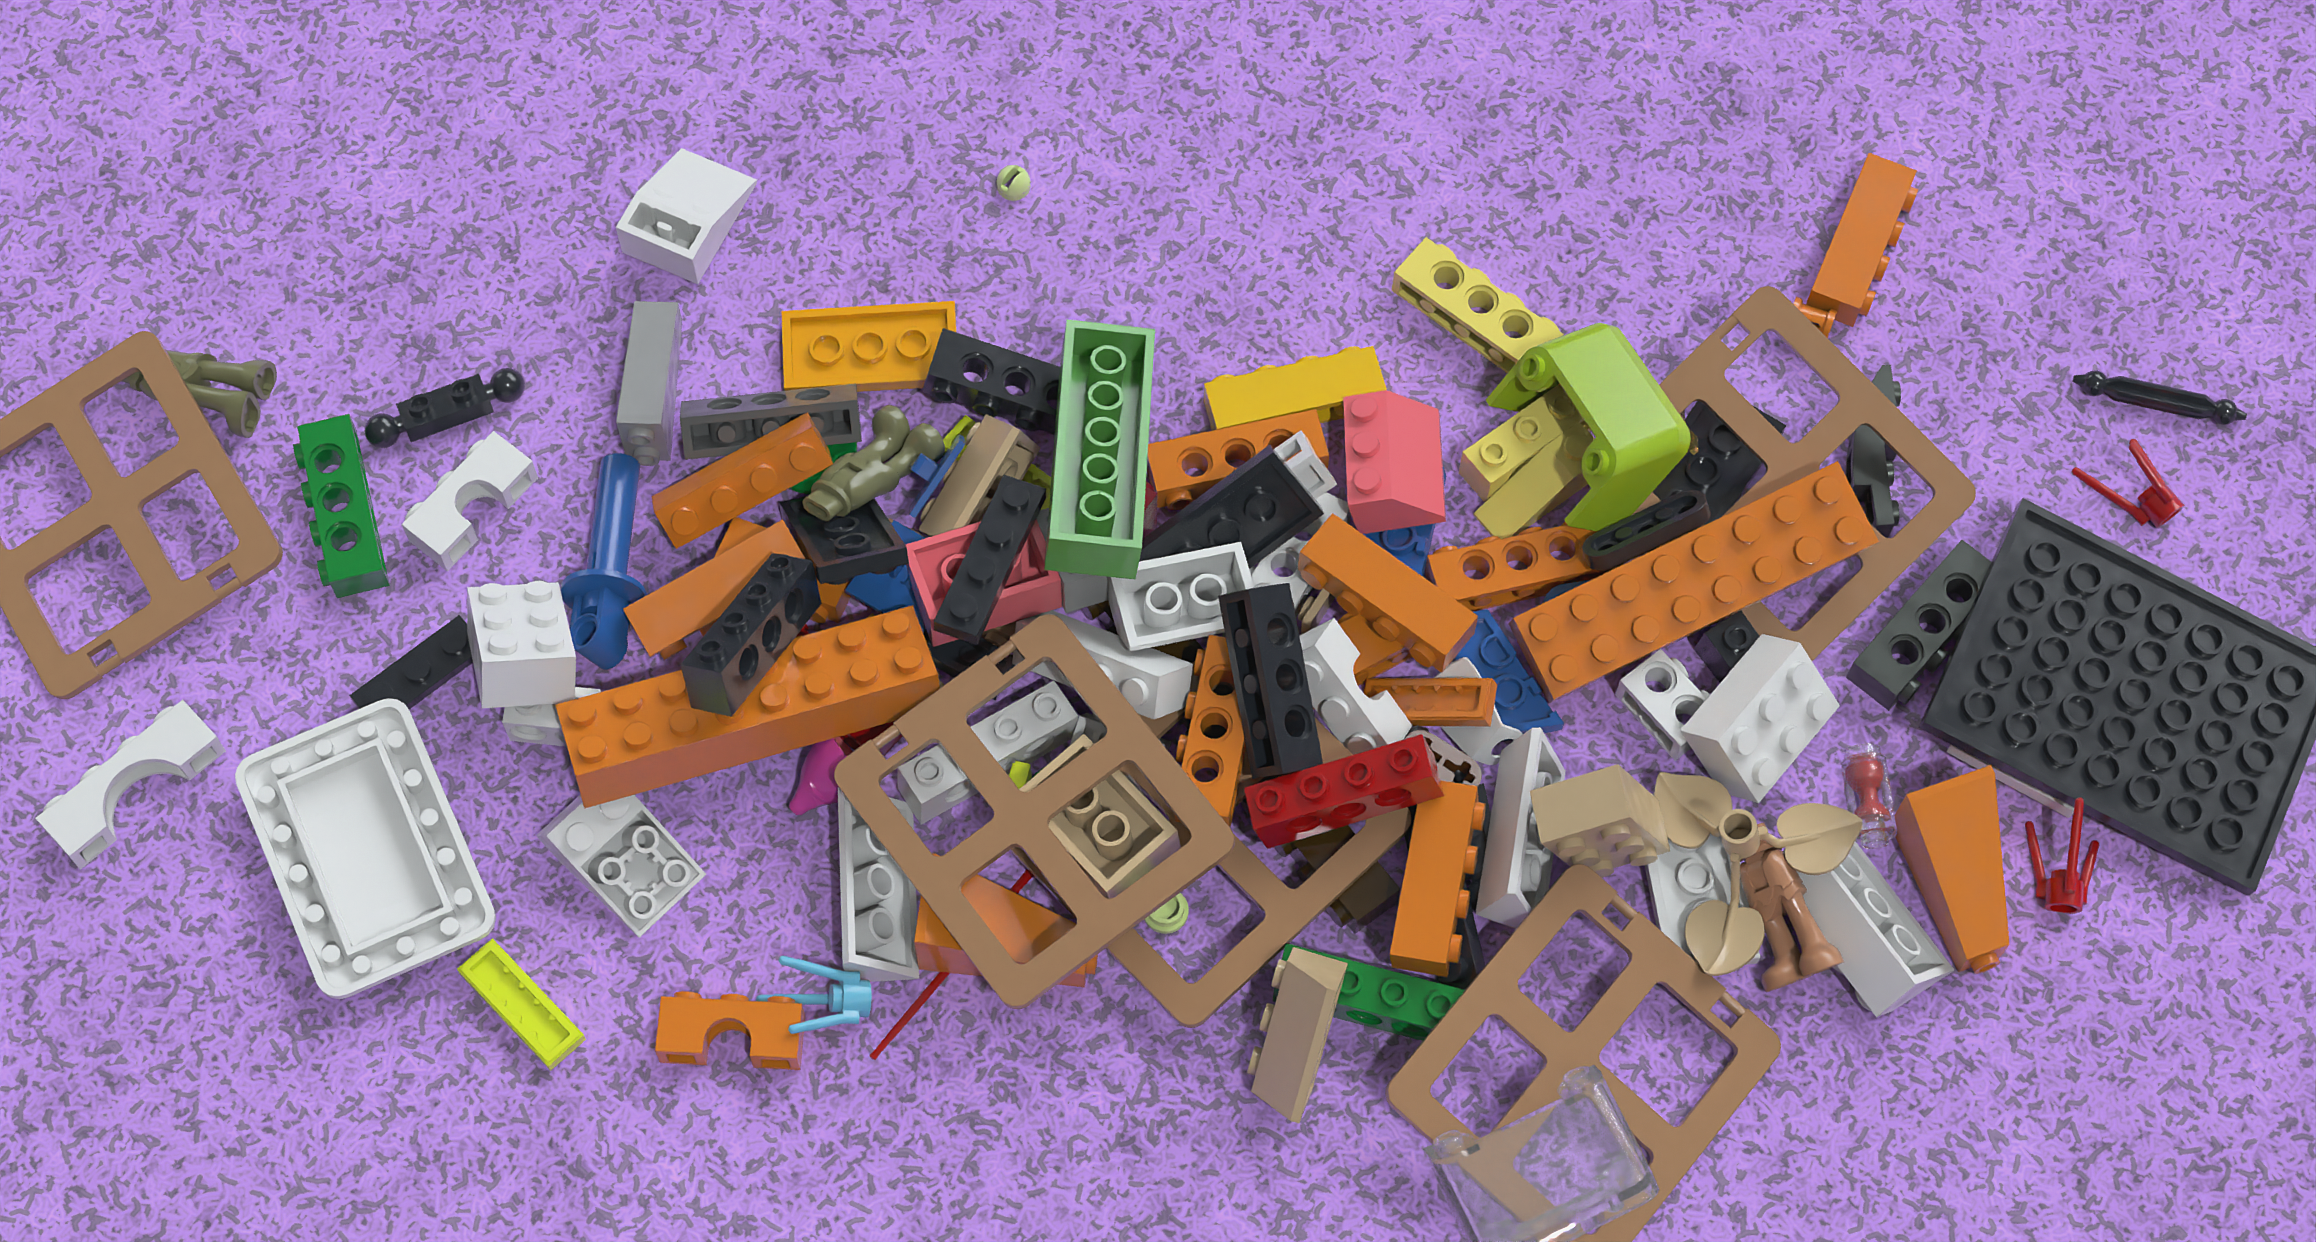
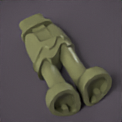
(240, 408)
(863, 476)

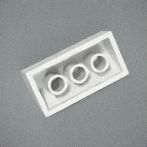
(1879, 939)

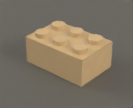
(1600, 820)
(1111, 828)

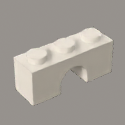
(490, 470)
(1350, 715)

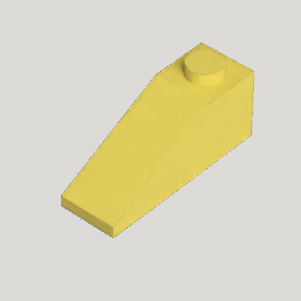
(1538, 486)

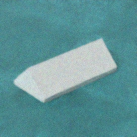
(1515, 861)
(875, 902)

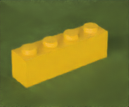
(1293, 388)

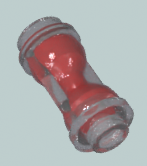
(1865, 773)

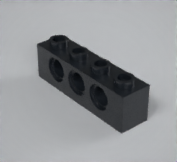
(998, 369)
(751, 634)
(1270, 680)

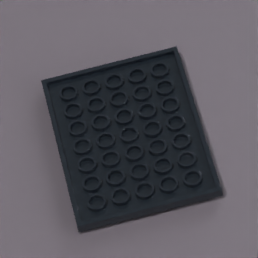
(2131, 695)

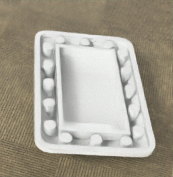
(364, 848)

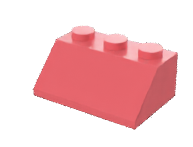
(1393, 462)
(938, 558)

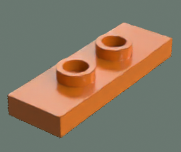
(1440, 699)

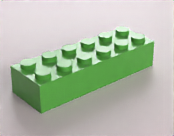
(1100, 450)

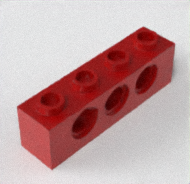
(1344, 791)

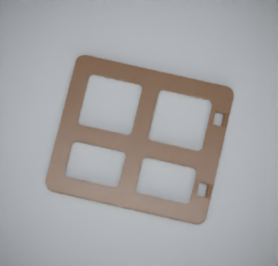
(1859, 403)
(118, 505)
(1024, 817)
(1285, 909)
(1651, 961)

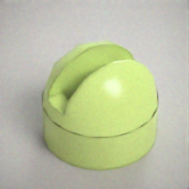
(1018, 185)

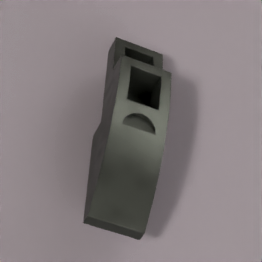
(1871, 465)

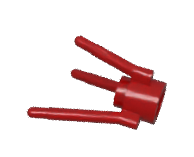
(2157, 501)
(2064, 889)

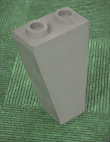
(650, 382)

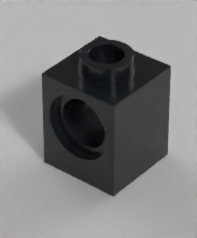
(1726, 644)

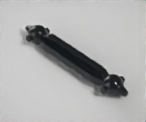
(2159, 397)

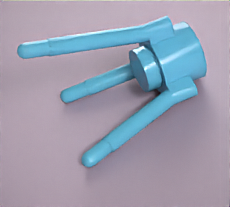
(848, 998)

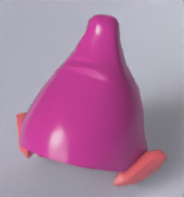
(817, 780)

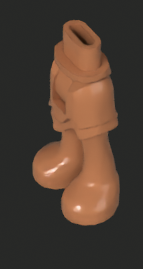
(1777, 891)

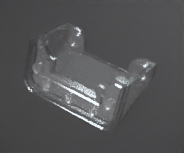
(1547, 1171)

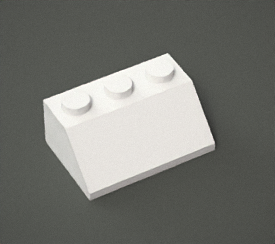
(1177, 596)

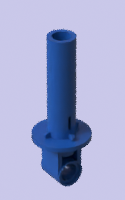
(604, 588)

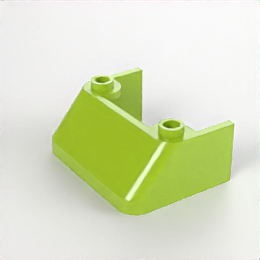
(1623, 405)

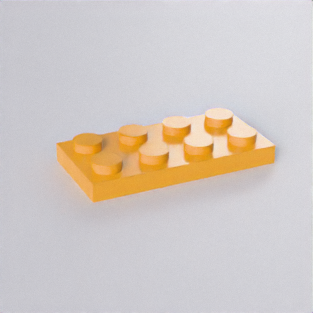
(863, 345)

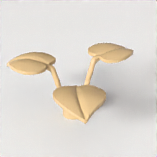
(1814, 842)

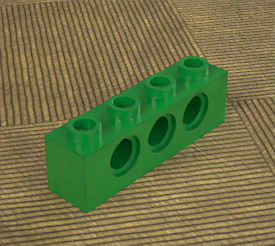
(337, 443)
(1388, 998)

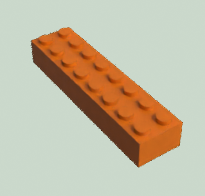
(1693, 582)
(813, 693)

